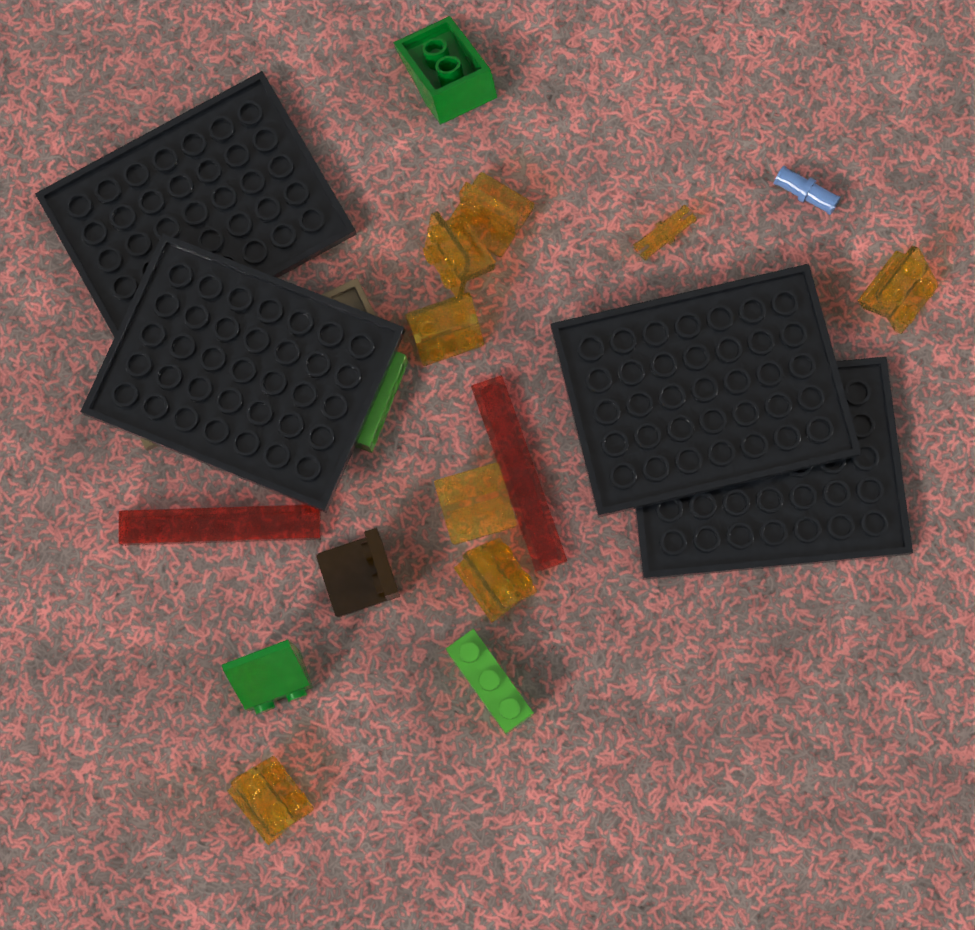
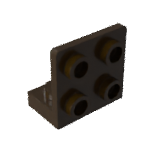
(358, 574)

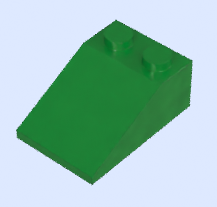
(446, 70)
(268, 677)

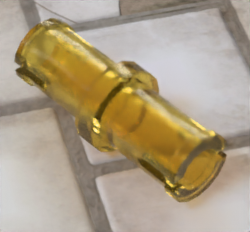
(664, 232)

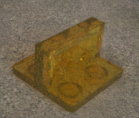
(493, 212)
(456, 252)
(900, 289)
(445, 329)
(475, 503)
(495, 578)
(270, 799)

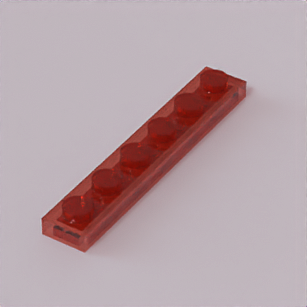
(519, 474)
(219, 525)

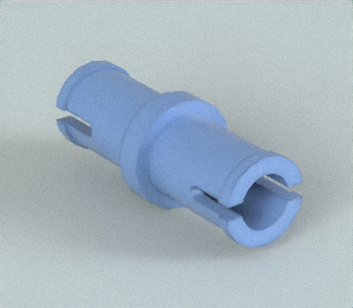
(807, 190)

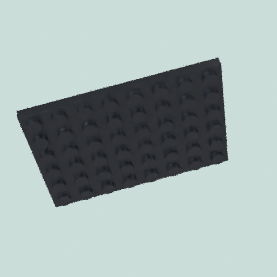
(213, 177)
(244, 372)
(704, 390)
(796, 517)

